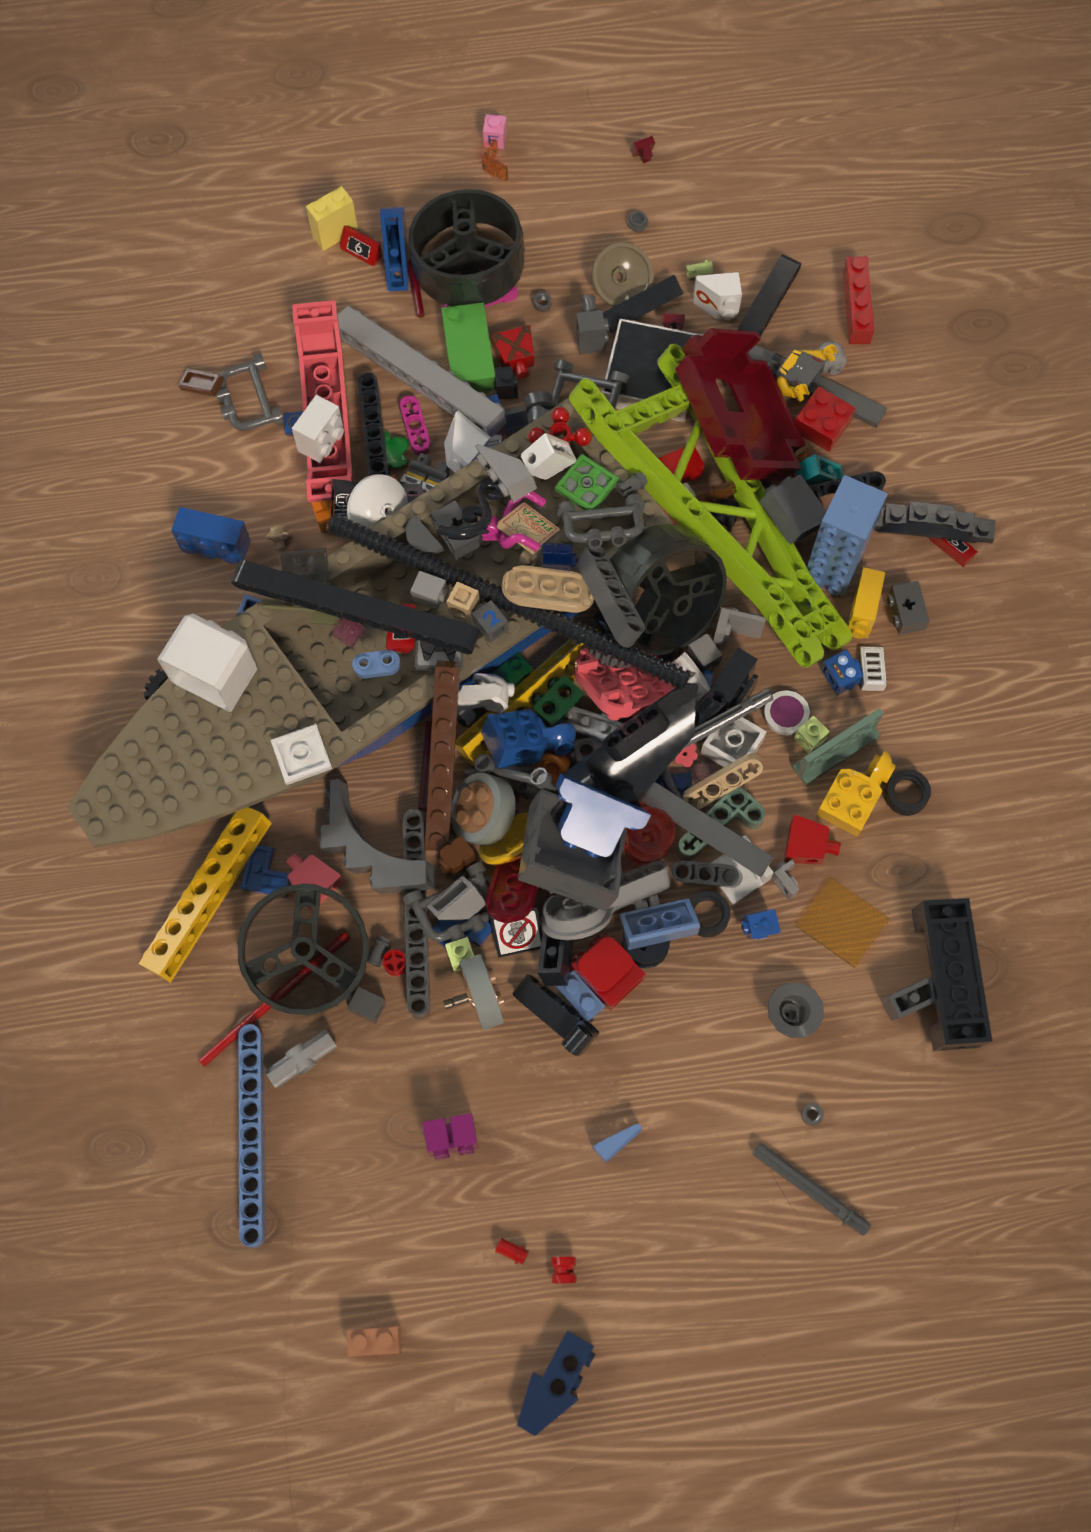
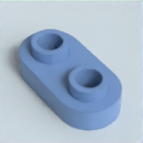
(376, 665)

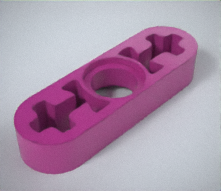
(417, 416)

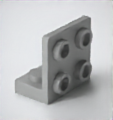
(737, 622)

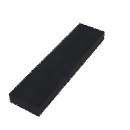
(643, 302)

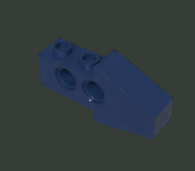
(540, 1403)

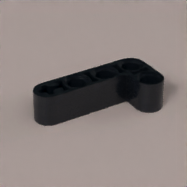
(557, 1014)

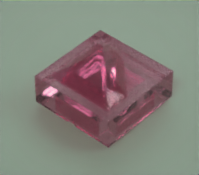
(349, 632)

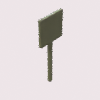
(317, 618)

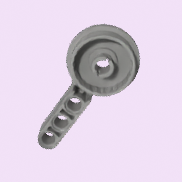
(575, 920)

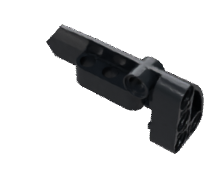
(641, 747)

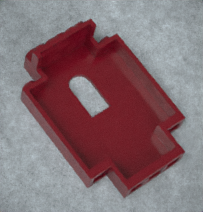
(764, 433)

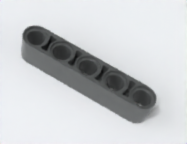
(610, 596)

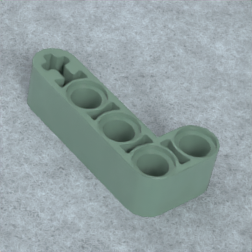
(731, 811)

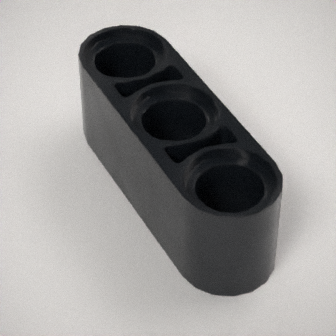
(695, 874)

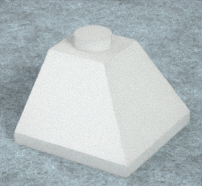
(461, 442)

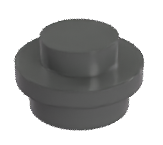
(637, 221)

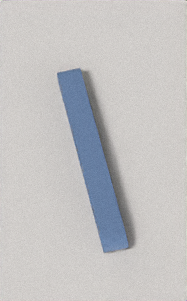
(256, 1146)

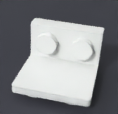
(749, 882)

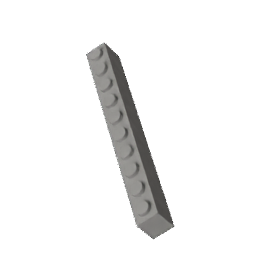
(419, 372)

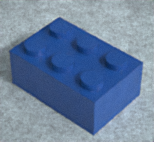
(211, 535)

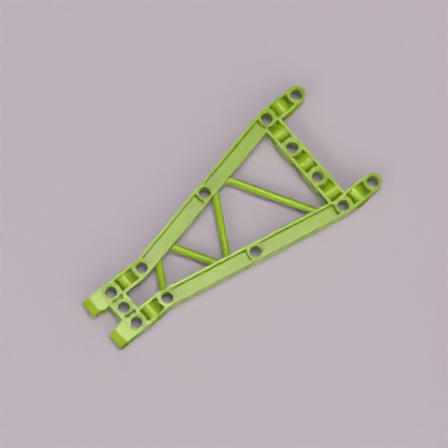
(618, 435)

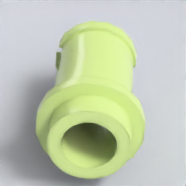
(699, 269)

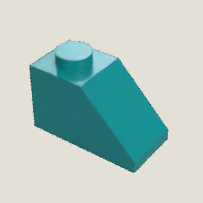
(819, 470)

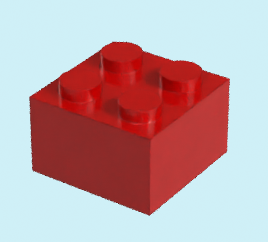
(824, 419)

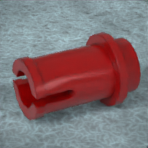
(512, 1251)

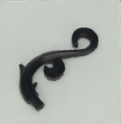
(471, 513)

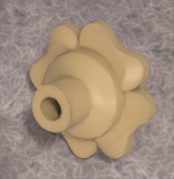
(278, 535)

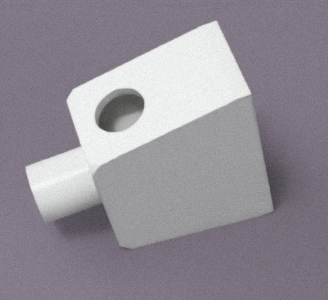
(548, 456)

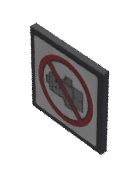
(518, 936)

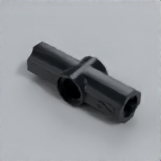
(709, 705)

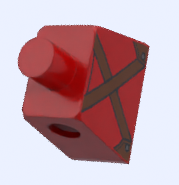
(515, 349)

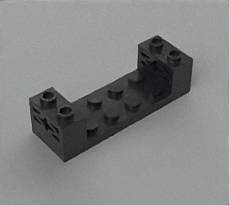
(954, 974)

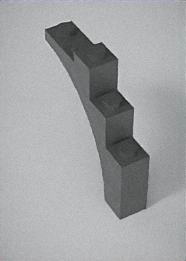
(344, 835)

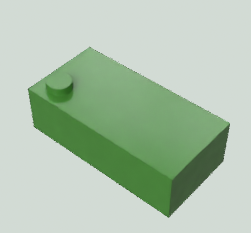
(469, 345)

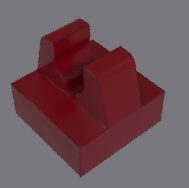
(643, 149)
(678, 319)

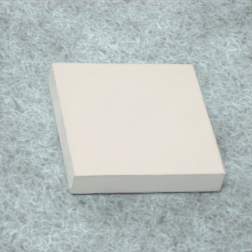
(301, 754)

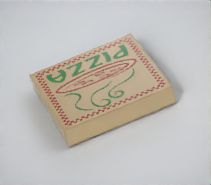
(530, 523)

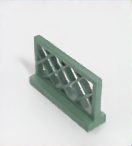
(839, 748)

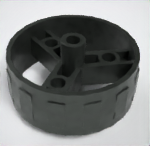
(467, 250)
(688, 592)
(254, 971)

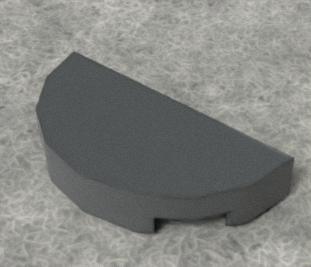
(421, 538)

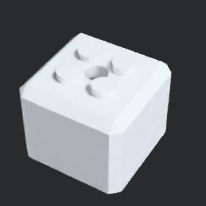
(208, 661)

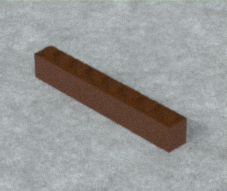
(442, 754)

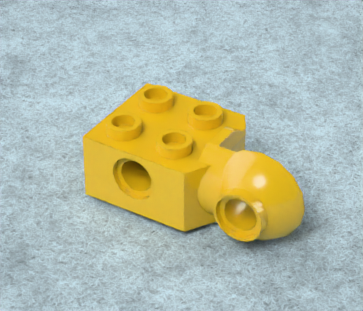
(855, 795)

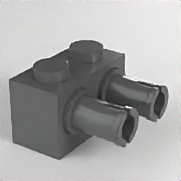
(591, 327)

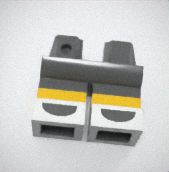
(423, 474)

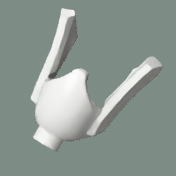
(490, 694)

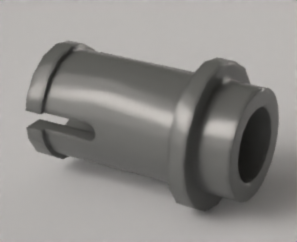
(632, 484)
(378, 951)

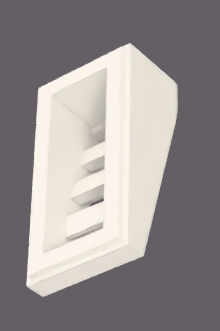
(872, 684)

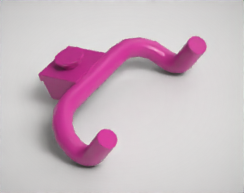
(508, 541)

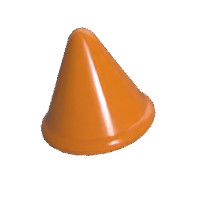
(555, 765)

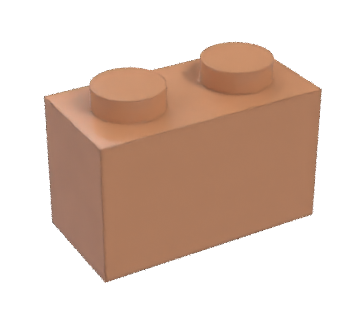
(374, 1341)

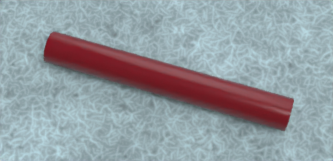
(416, 292)

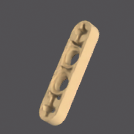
(720, 780)

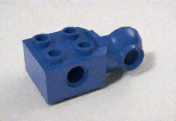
(522, 738)

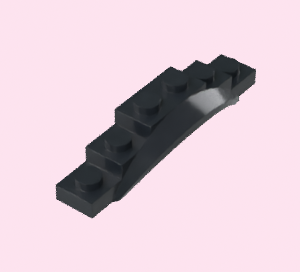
(934, 522)

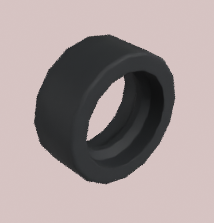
(916, 777)
(710, 895)

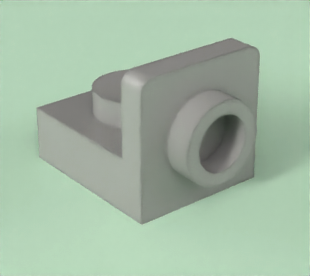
(786, 884)

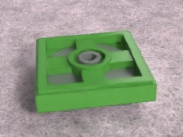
(586, 483)

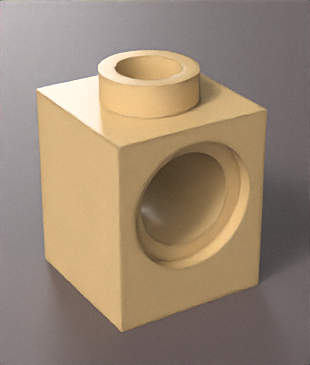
(463, 601)

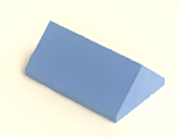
(659, 924)

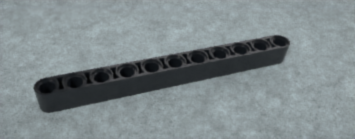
(356, 607)

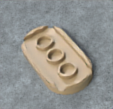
(547, 589)

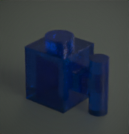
(558, 556)

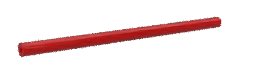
(277, 996)

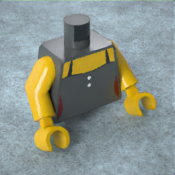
(801, 370)

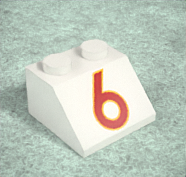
(718, 295)

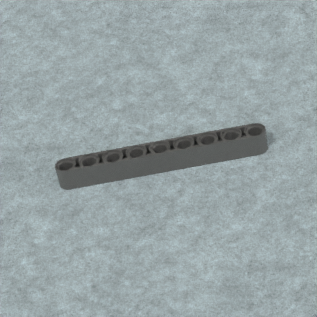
(412, 924)

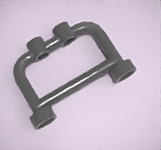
(564, 373)
(229, 412)
(594, 538)
(539, 777)
(457, 931)

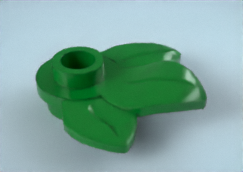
(396, 448)

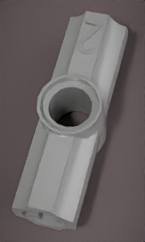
(300, 1059)

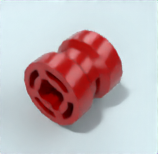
(563, 1270)

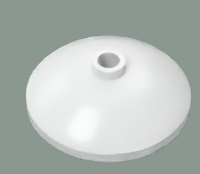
(372, 497)

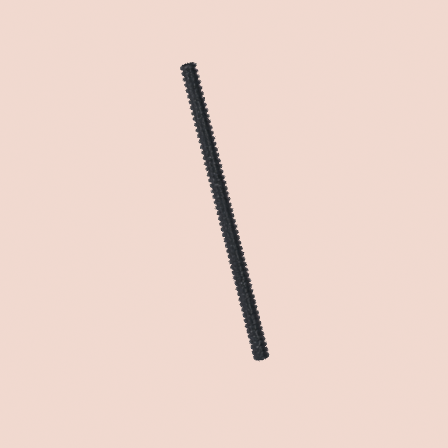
(488, 592)

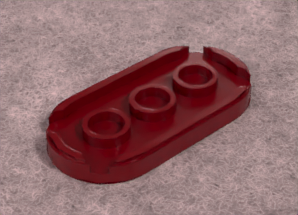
(507, 897)

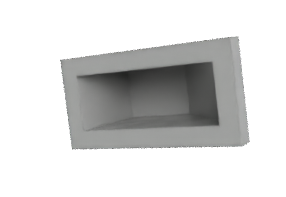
(457, 901)

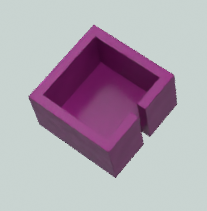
(451, 1137)

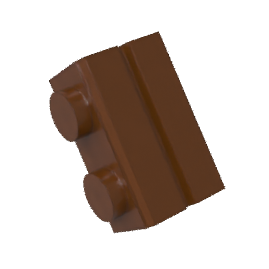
(456, 858)

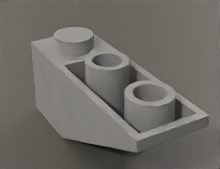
(509, 471)

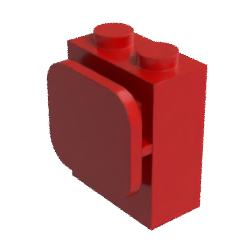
(607, 970)

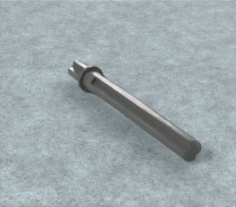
(731, 715)
(812, 1190)

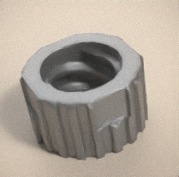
(542, 296)
(817, 1108)

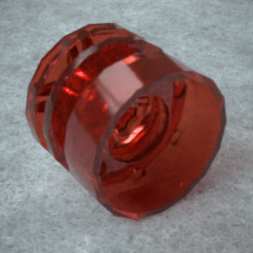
(661, 832)

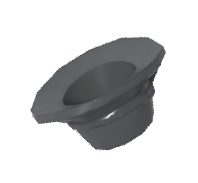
(801, 1006)

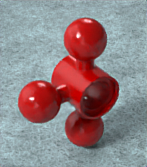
(560, 417)

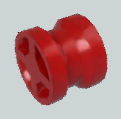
(394, 958)

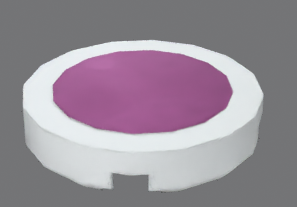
(786, 712)

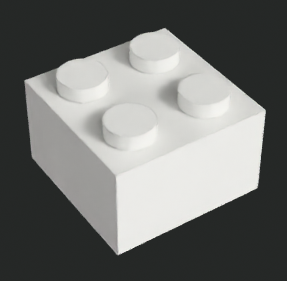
(318, 429)
(733, 742)

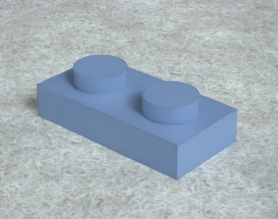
(581, 997)

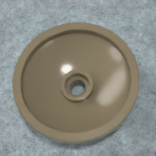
(627, 261)

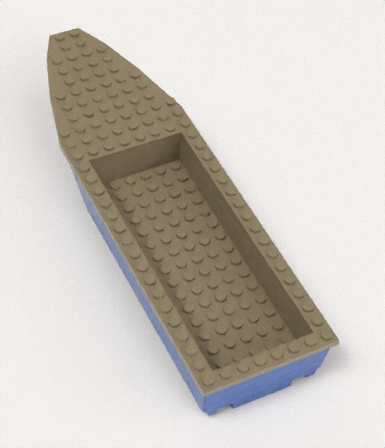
(197, 762)

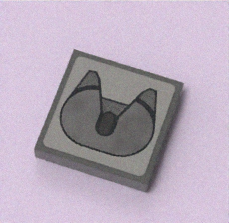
(428, 654)

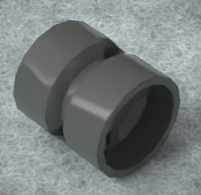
(537, 404)

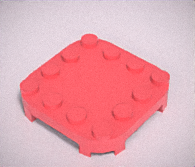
(617, 690)

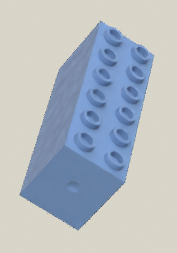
(845, 534)

